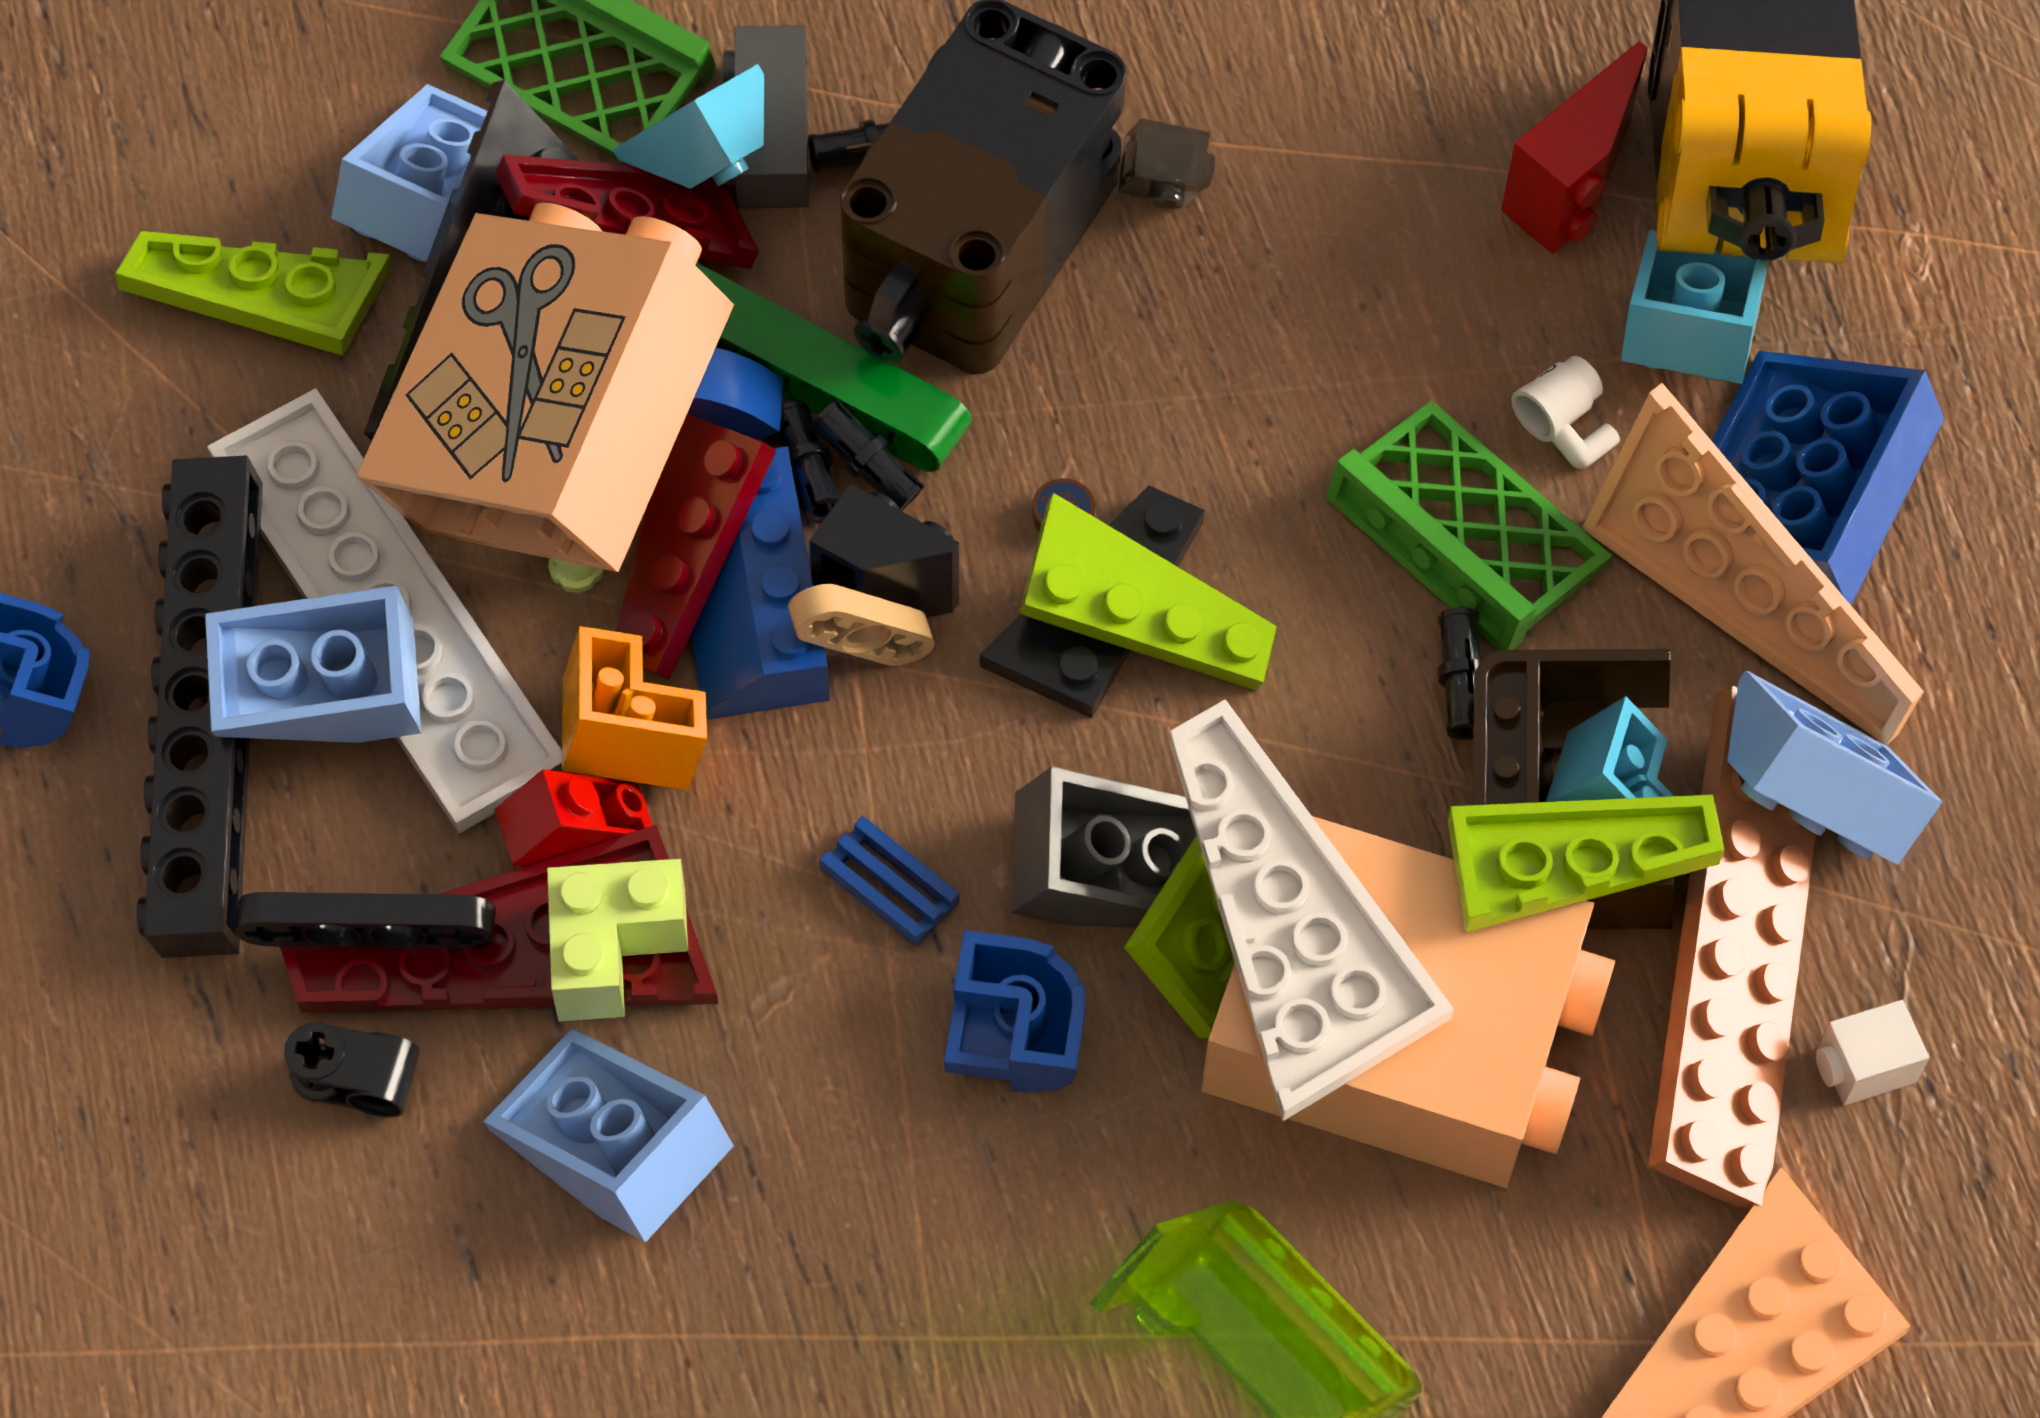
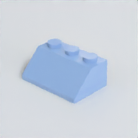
(1826, 772)

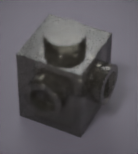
(1165, 163)

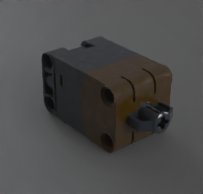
(980, 187)

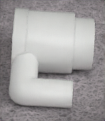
(1556, 401)

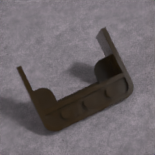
(1523, 717)

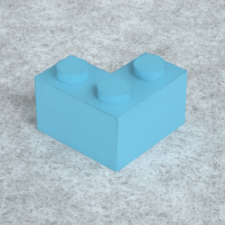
(1611, 758)

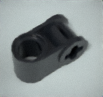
(361, 1070)

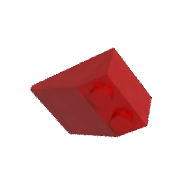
(1569, 156)

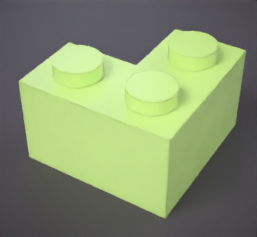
(606, 915)

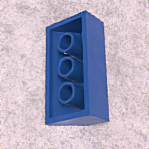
(745, 634)

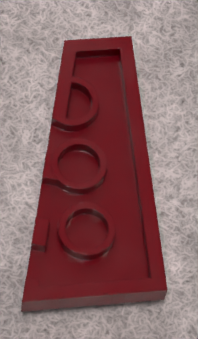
(619, 192)
(689, 535)

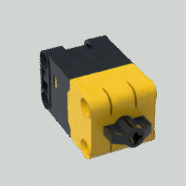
(1757, 127)

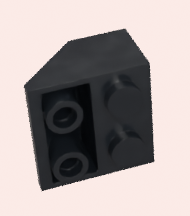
(886, 554)

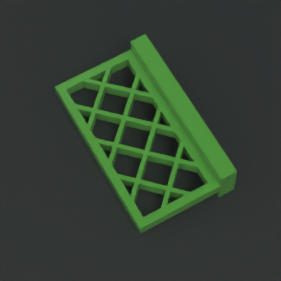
(615, 22)
(1436, 548)

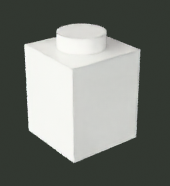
(1871, 1053)

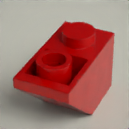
(566, 813)

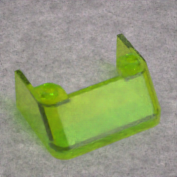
(1261, 1316)

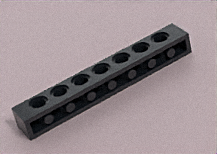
(206, 916)

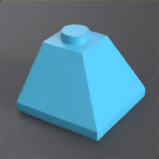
(705, 135)

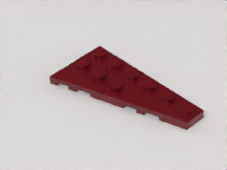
(508, 971)

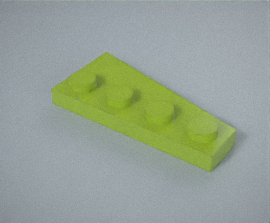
(282, 294)
(1130, 597)
(1566, 852)
(1186, 944)

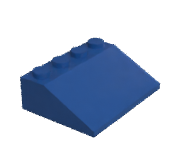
(1831, 451)

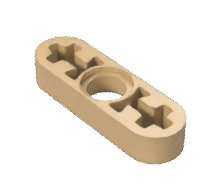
(860, 625)

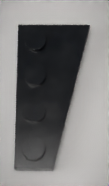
(1073, 665)

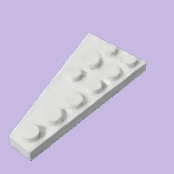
(1310, 945)

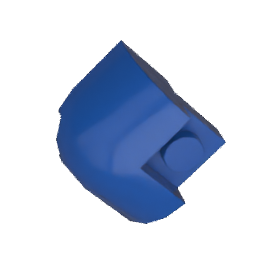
(39, 673)
(1015, 1013)

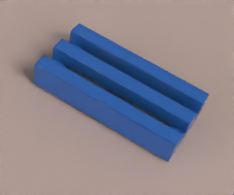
(851, 847)

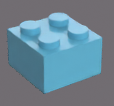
(1694, 312)

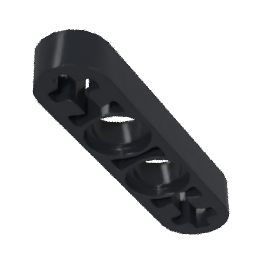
(365, 920)

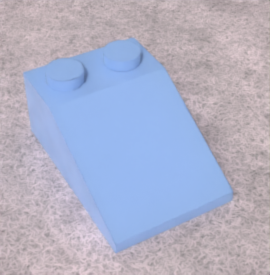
(406, 170)
(315, 669)
(612, 1132)

